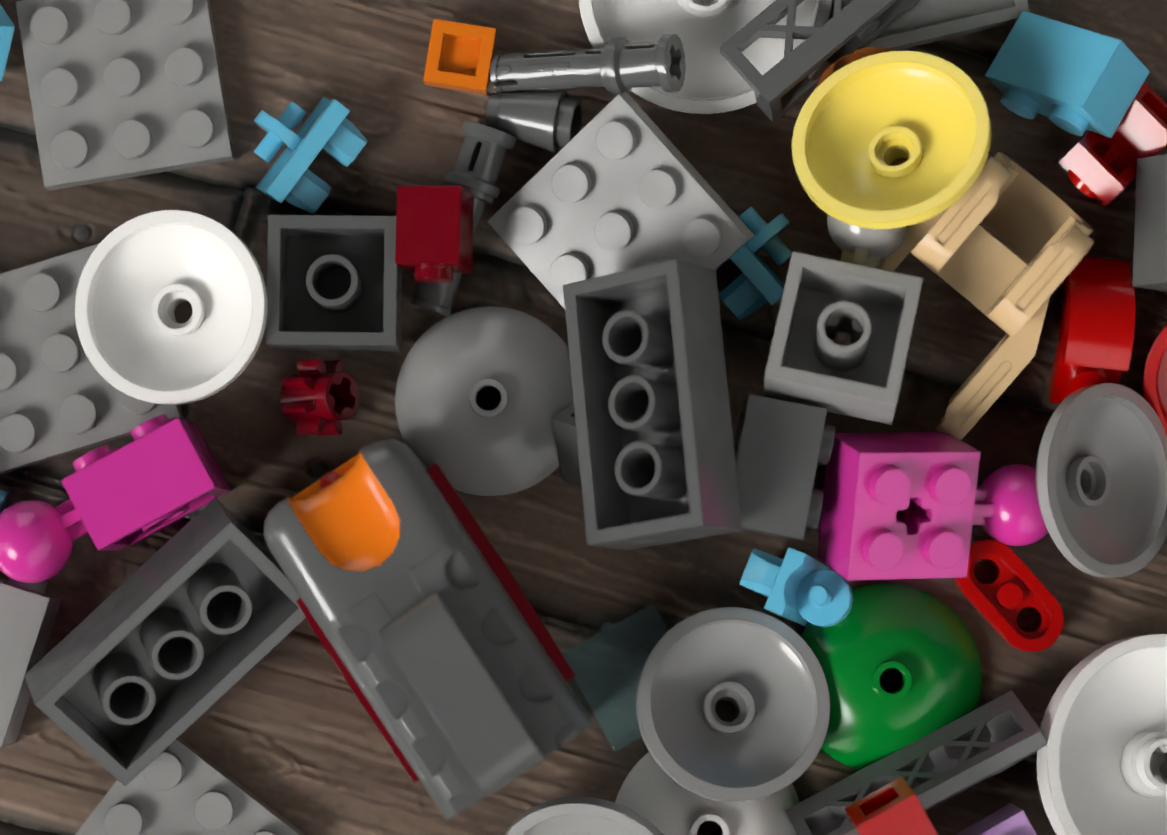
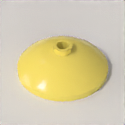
(888, 111)

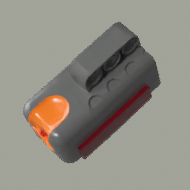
(426, 623)

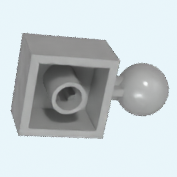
(850, 298)

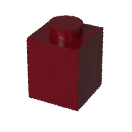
(434, 232)

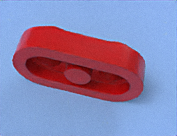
(1007, 594)

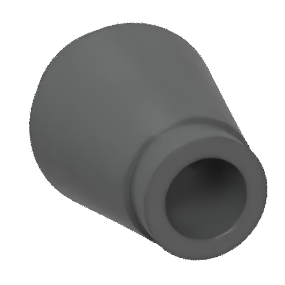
(536, 118)

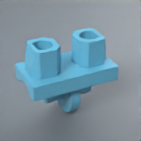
(323, 130)
(758, 281)
(798, 587)

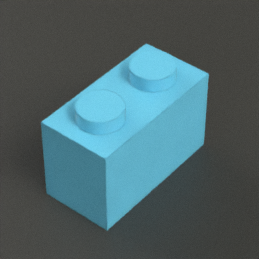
(1067, 75)

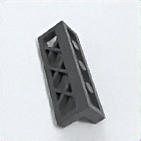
(802, 67)
(933, 766)

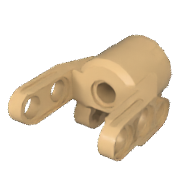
(1005, 254)

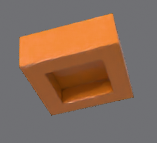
(459, 56)

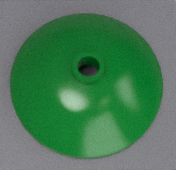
(903, 631)

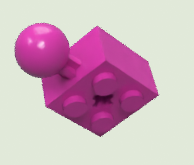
(114, 498)
(910, 506)

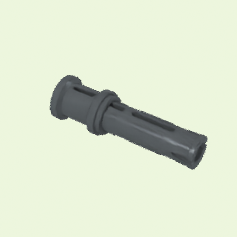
(614, 66)
(477, 173)

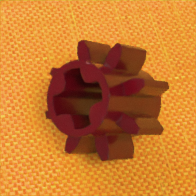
(319, 397)

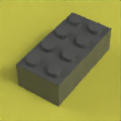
(652, 406)
(167, 643)

